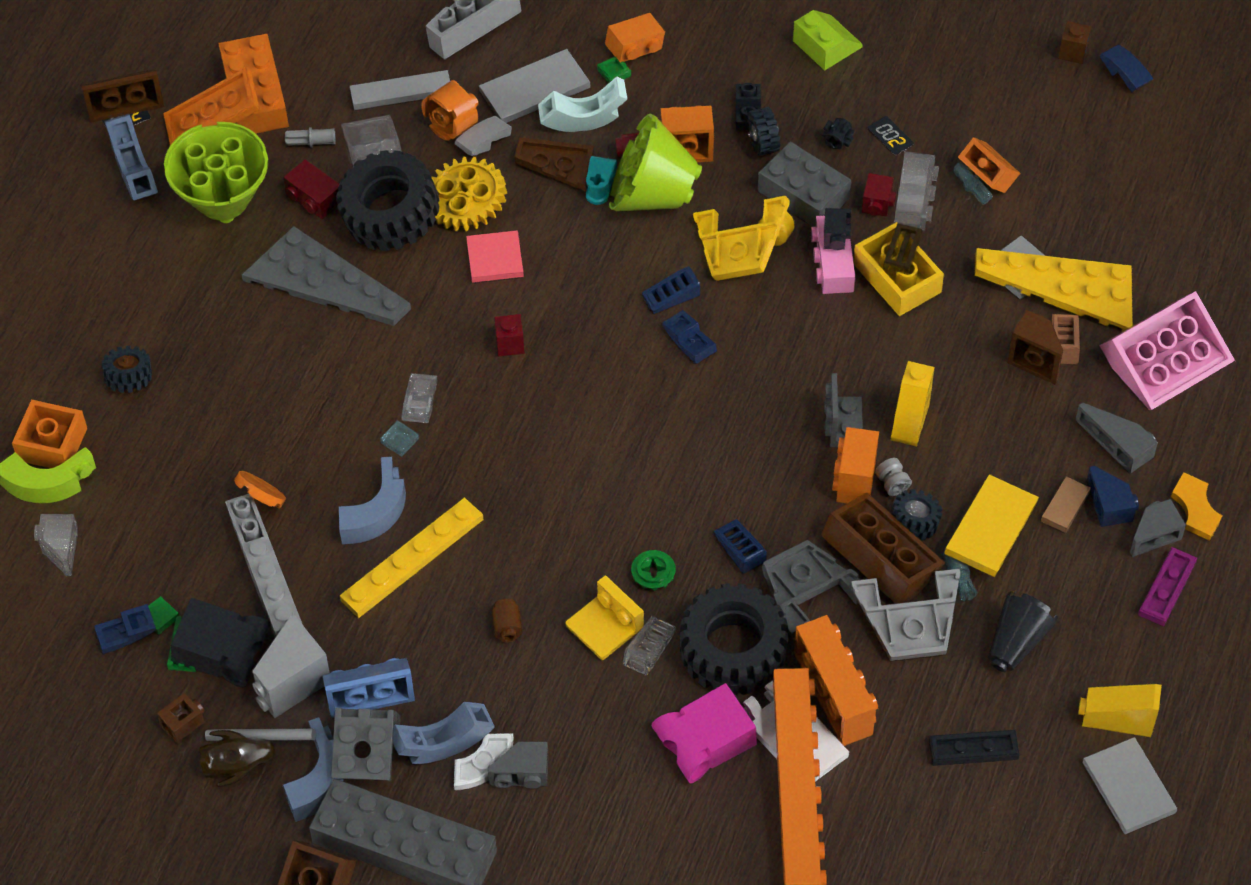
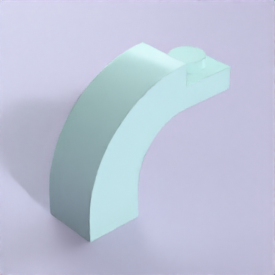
(585, 113)

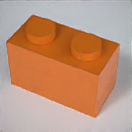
(634, 37)
(989, 165)

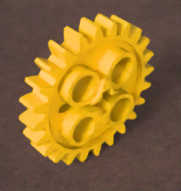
(468, 193)

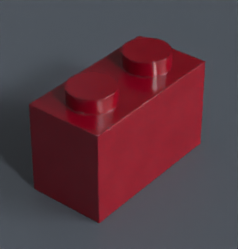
(312, 189)

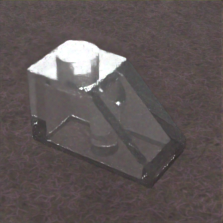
(58, 539)

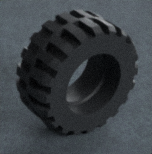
(377, 176)
(733, 607)

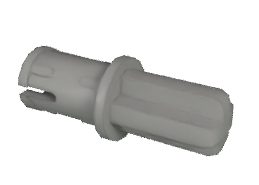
(310, 137)

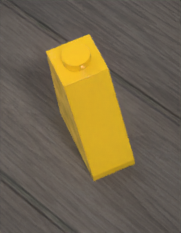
(912, 403)
(1122, 708)

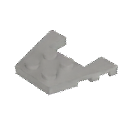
(911, 627)

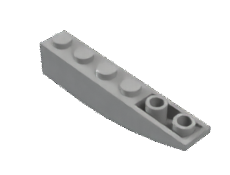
(262, 562)

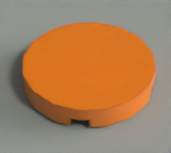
(260, 489)

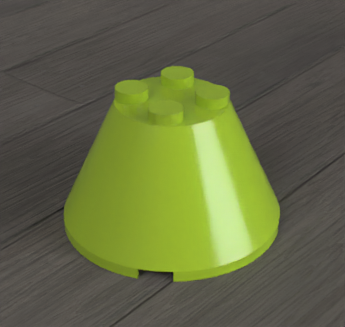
(217, 168)
(654, 171)

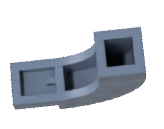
(130, 158)
(378, 515)
(445, 738)
(308, 792)

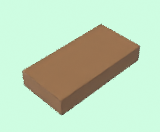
(1065, 504)

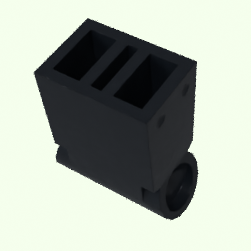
(218, 641)

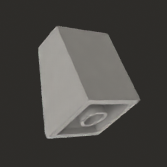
(289, 669)

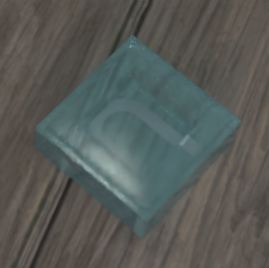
(399, 438)

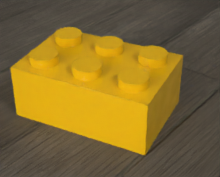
(898, 289)

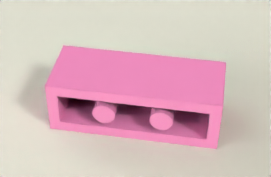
(835, 266)

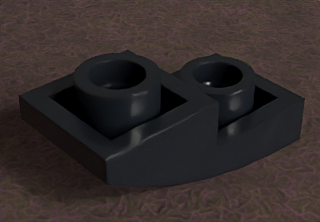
(747, 99)

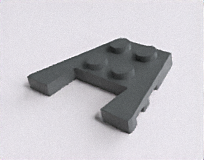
(801, 575)

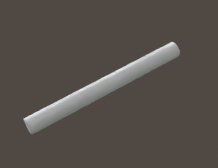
(269, 734)

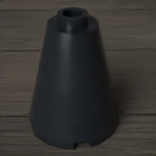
(1019, 629)

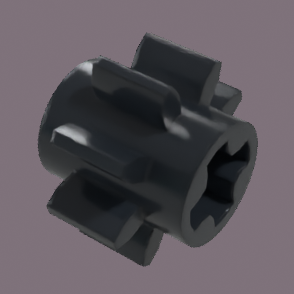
(838, 133)

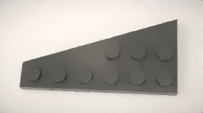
(321, 276)

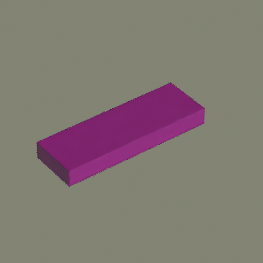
(1167, 586)

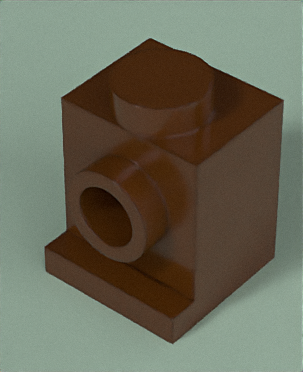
(181, 717)

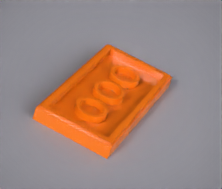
(223, 102)

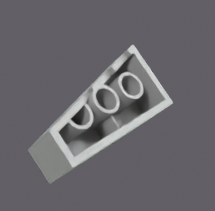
(466, 22)

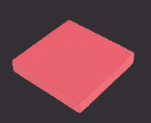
(495, 256)

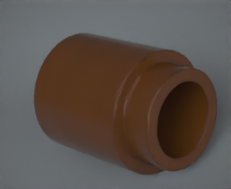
(506, 620)

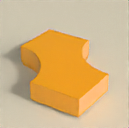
(1192, 497)

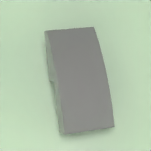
(479, 137)

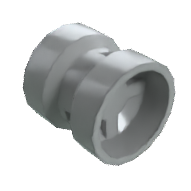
(892, 475)

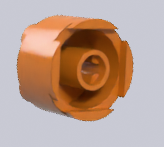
(450, 110)

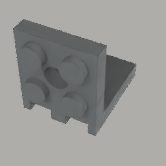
(363, 726)

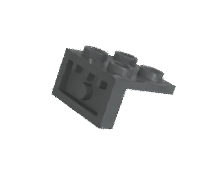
(840, 412)

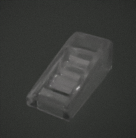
(640, 659)

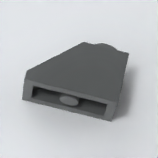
(1158, 527)

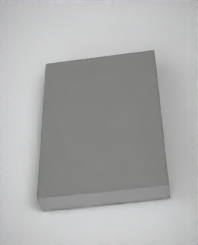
(1129, 785)

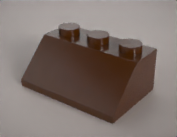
(123, 95)

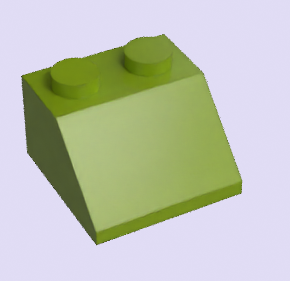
(824, 38)

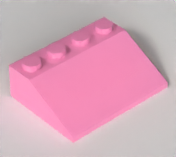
(1168, 351)

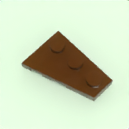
(556, 160)

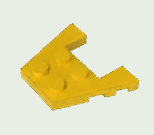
(740, 249)

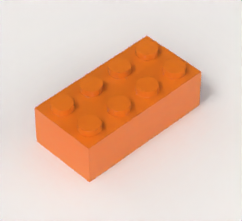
(257, 56)
(837, 682)

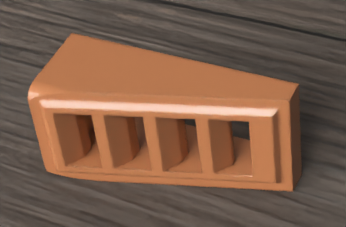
(1068, 336)

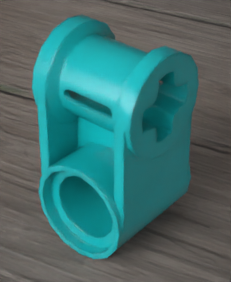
(600, 179)

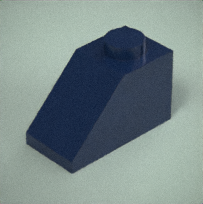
(1111, 498)

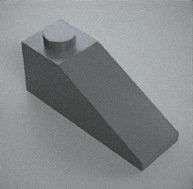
(1118, 436)

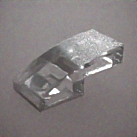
(419, 398)

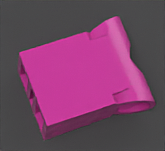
(706, 732)

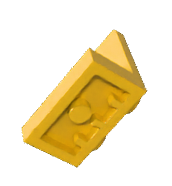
(607, 620)

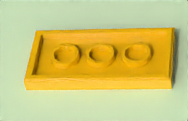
(991, 525)

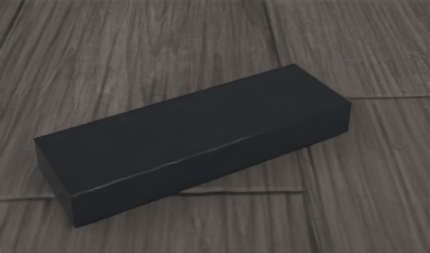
(974, 747)

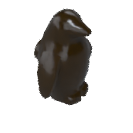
(234, 755)

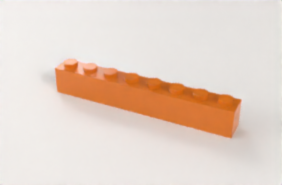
(797, 777)

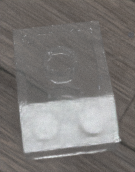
(370, 137)

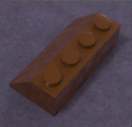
(882, 548)

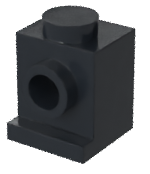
(836, 228)

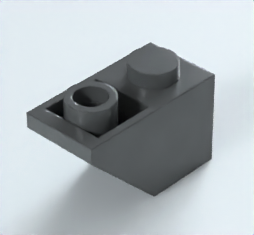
(521, 766)

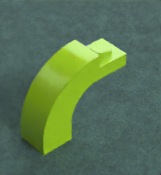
(45, 484)

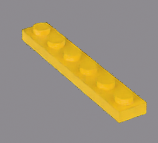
(411, 557)

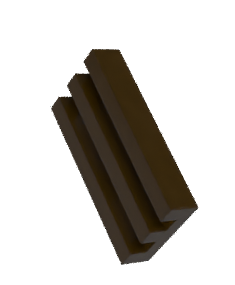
(898, 264)

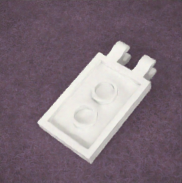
(829, 751)

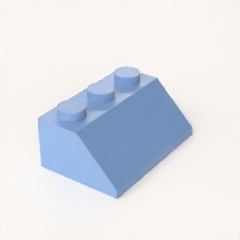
(370, 686)

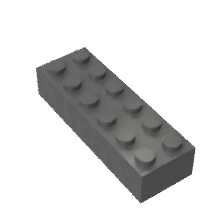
(401, 837)

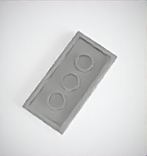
(526, 87)

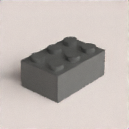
(805, 182)

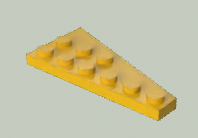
(1070, 284)

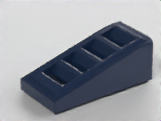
(668, 284)
(744, 563)

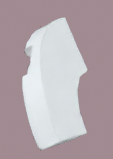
(474, 769)

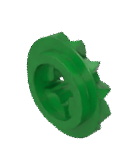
(663, 563)

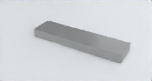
(397, 89)

